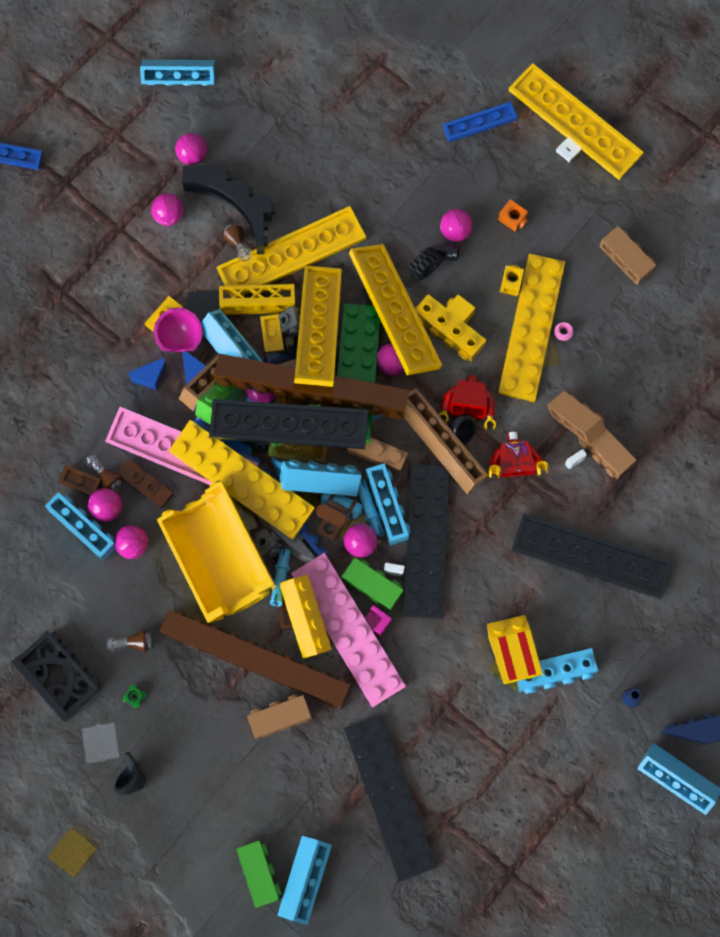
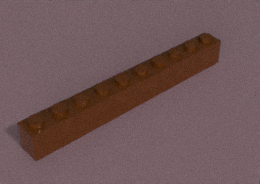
(280, 379)
(255, 659)

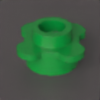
(140, 695)

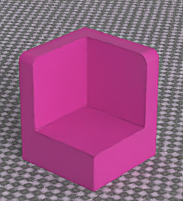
(378, 620)

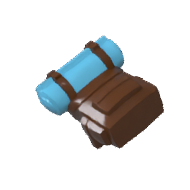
(338, 511)

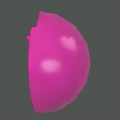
(178, 330)

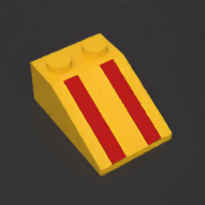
(514, 649)

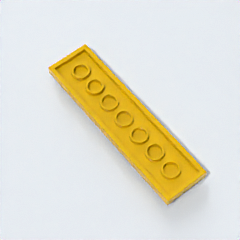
(576, 121)
(295, 251)
(395, 309)
(318, 326)
(531, 328)
(242, 479)

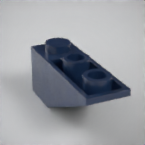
(701, 732)

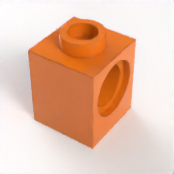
(513, 208)

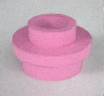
(563, 326)

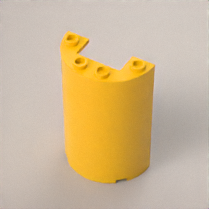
(217, 554)

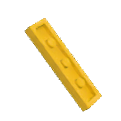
(262, 305)

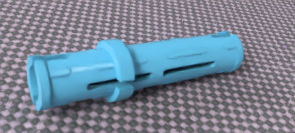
(369, 508)
(280, 576)

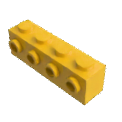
(450, 328)
(305, 616)

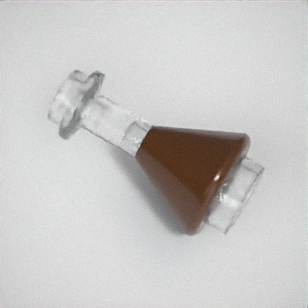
(234, 235)
(109, 479)
(138, 641)

